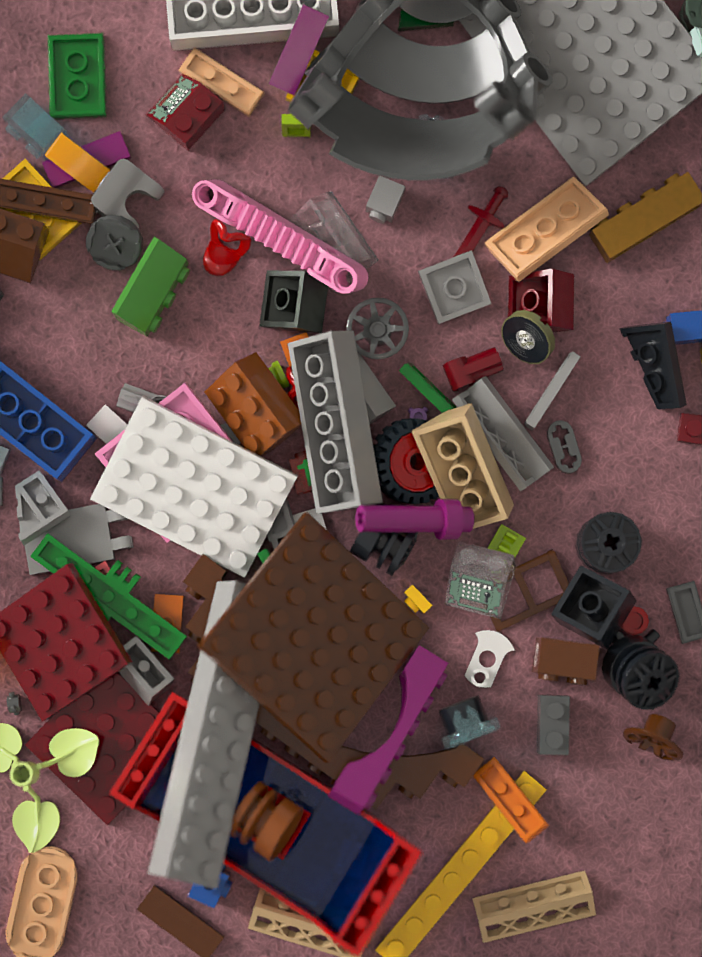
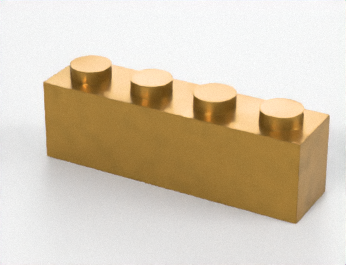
(647, 217)

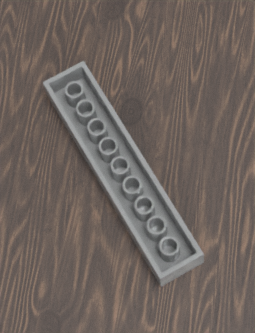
(206, 768)

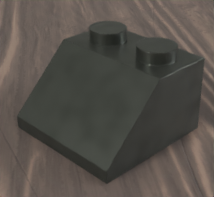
(293, 301)

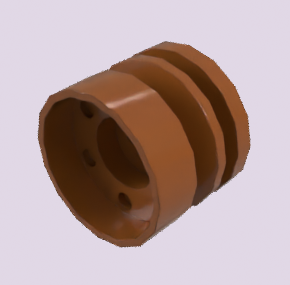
(261, 818)

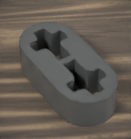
(570, 444)

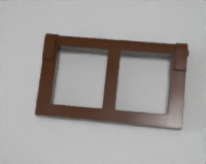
(550, 556)

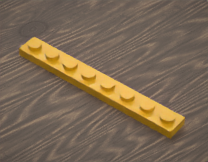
(453, 877)

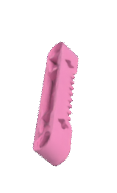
(281, 235)

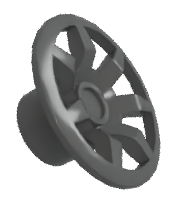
(378, 329)

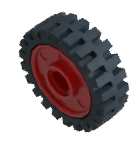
(393, 465)

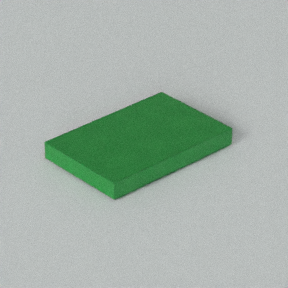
(77, 76)

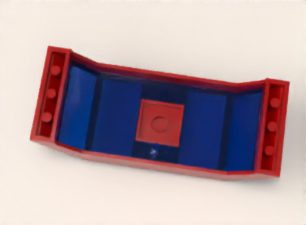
(335, 866)

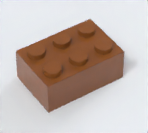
(254, 405)

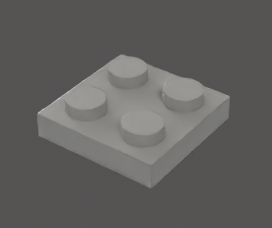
(454, 287)

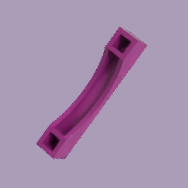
(360, 778)

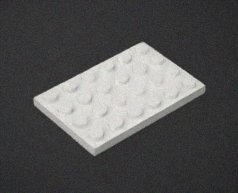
(193, 486)

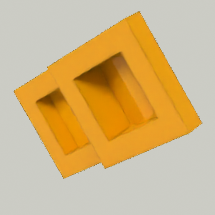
(77, 162)

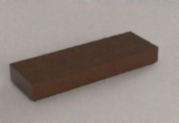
(180, 922)

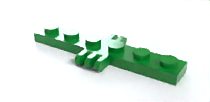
(114, 596)

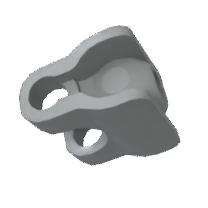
(118, 185)

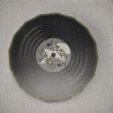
(528, 337)

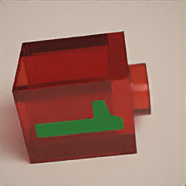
(300, 467)

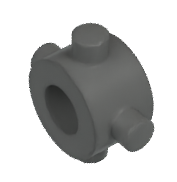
(14, 703)

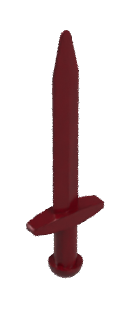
(484, 219)

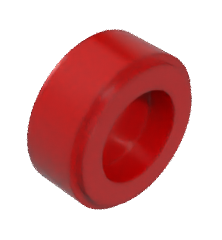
(636, 622)

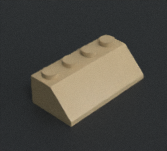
(464, 464)

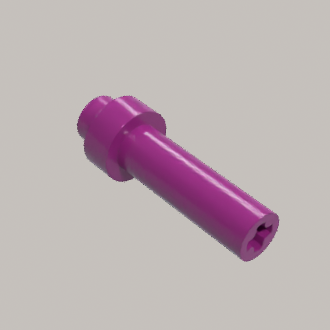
(445, 519)

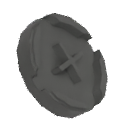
(114, 242)

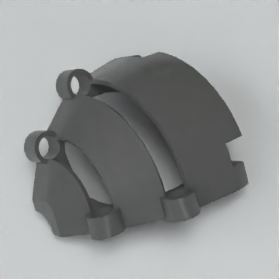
(490, 67)

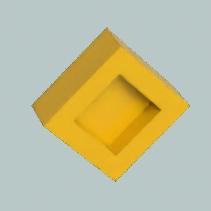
(416, 600)

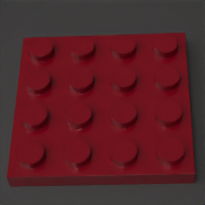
(59, 642)
(119, 721)

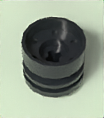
(593, 535)
(389, 545)
(640, 672)

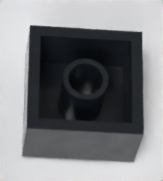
(594, 607)

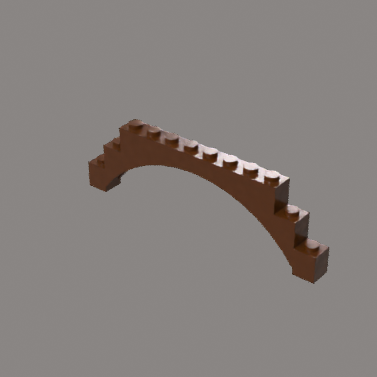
(411, 771)

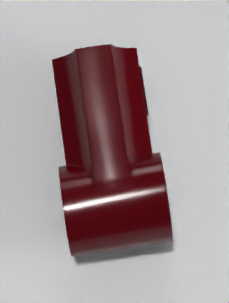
(468, 370)

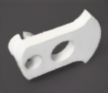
(492, 642)

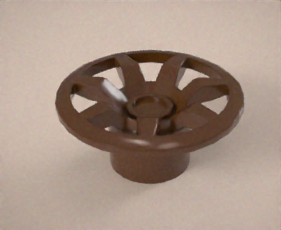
(657, 734)

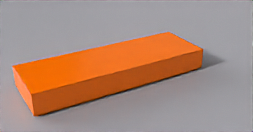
(510, 800)

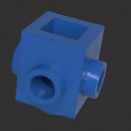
(211, 896)

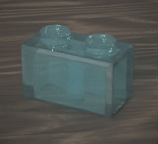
(33, 125)

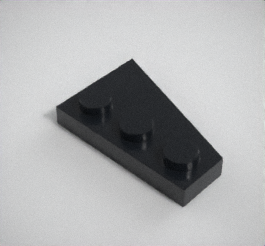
(658, 357)

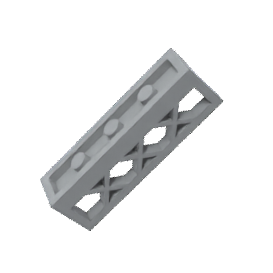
(506, 433)

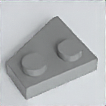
(37, 507)

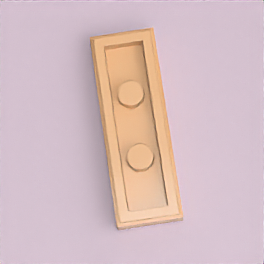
(222, 82)

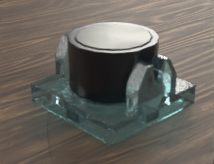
(466, 722)

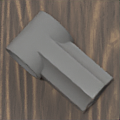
(131, 395)

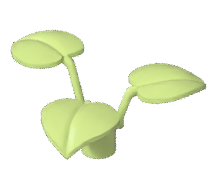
(75, 754)

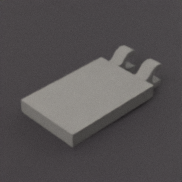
(86, 534)

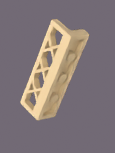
(533, 902)
(284, 916)

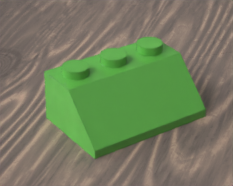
(151, 288)

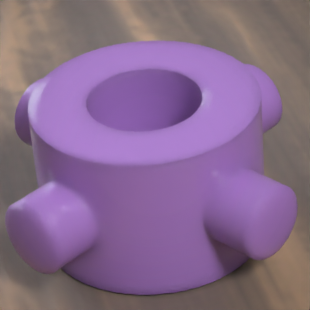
(418, 413)

